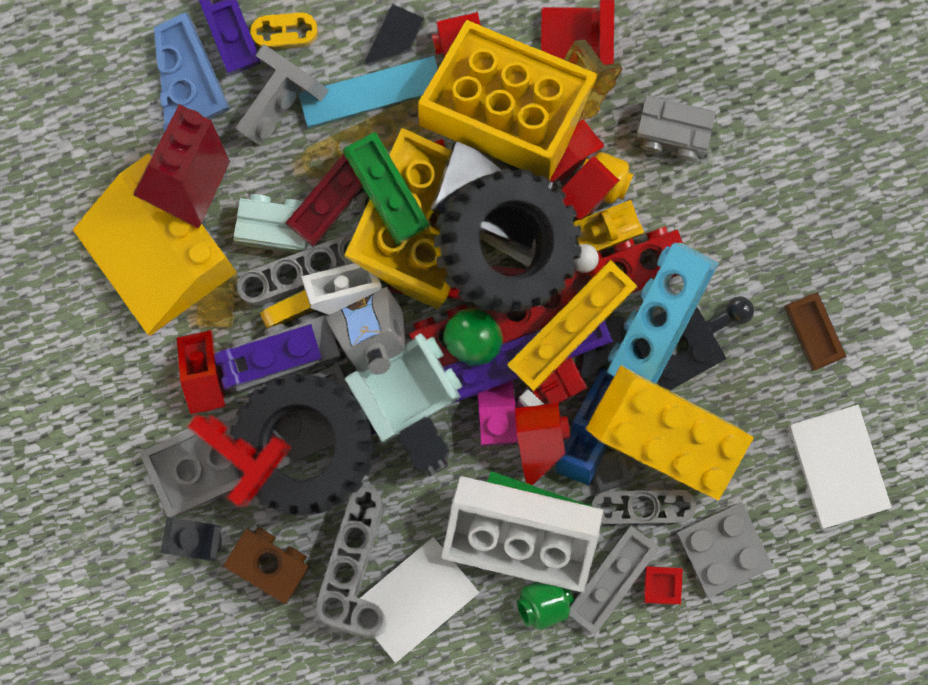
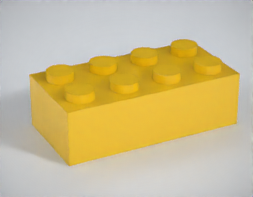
(669, 433)

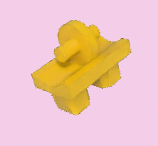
(610, 227)

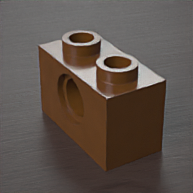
(246, 563)

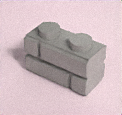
(674, 128)

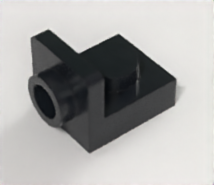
(191, 539)

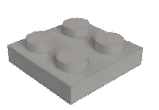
(724, 550)

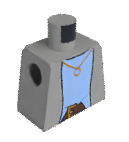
(370, 331)

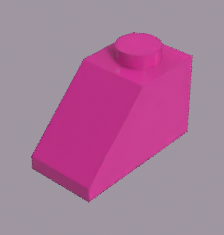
(497, 416)

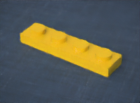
(572, 325)

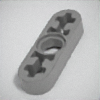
(669, 497)

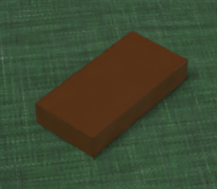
(815, 331)

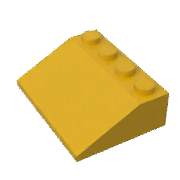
(506, 99)
(150, 255)
(411, 264)

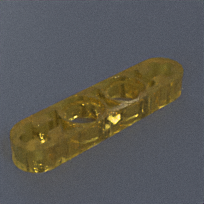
(358, 132)

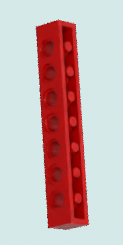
(536, 318)

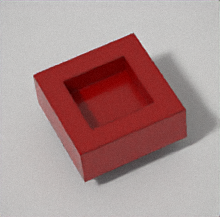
(663, 585)

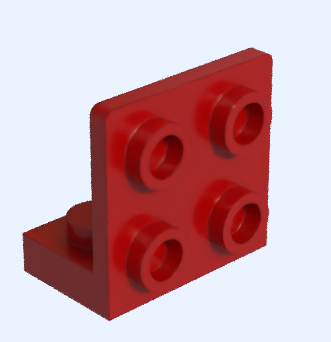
(568, 24)

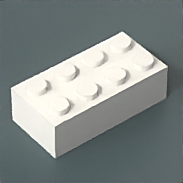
(522, 534)

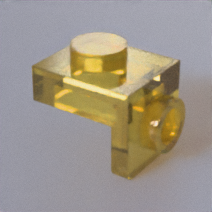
(218, 305)

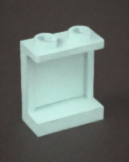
(408, 391)

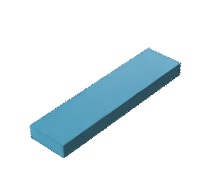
(369, 92)

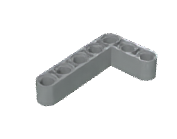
(301, 262)

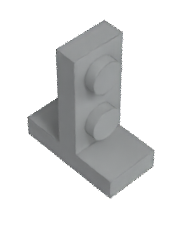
(276, 95)

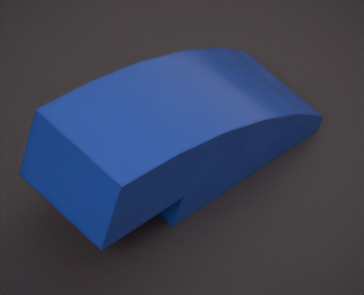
(582, 449)

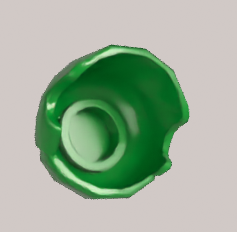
(473, 337)

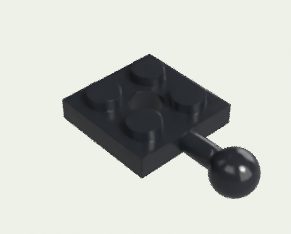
(703, 347)

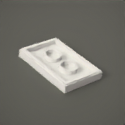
(839, 466)
(417, 599)

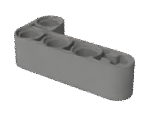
(358, 560)

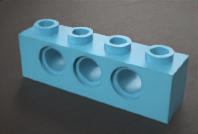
(696, 274)

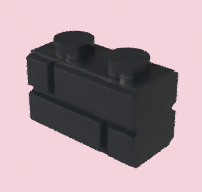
(425, 446)

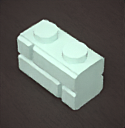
(264, 227)

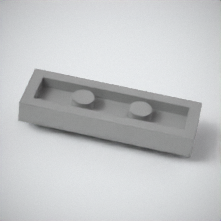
(612, 579)

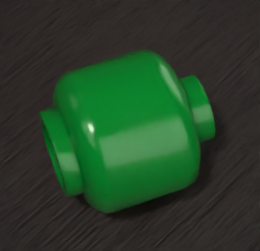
(544, 605)

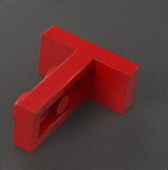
(242, 455)

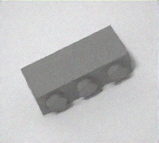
(324, 337)

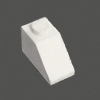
(339, 287)

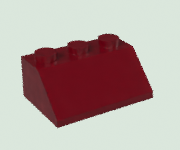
(185, 168)

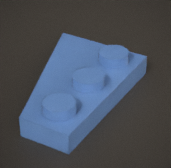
(186, 71)

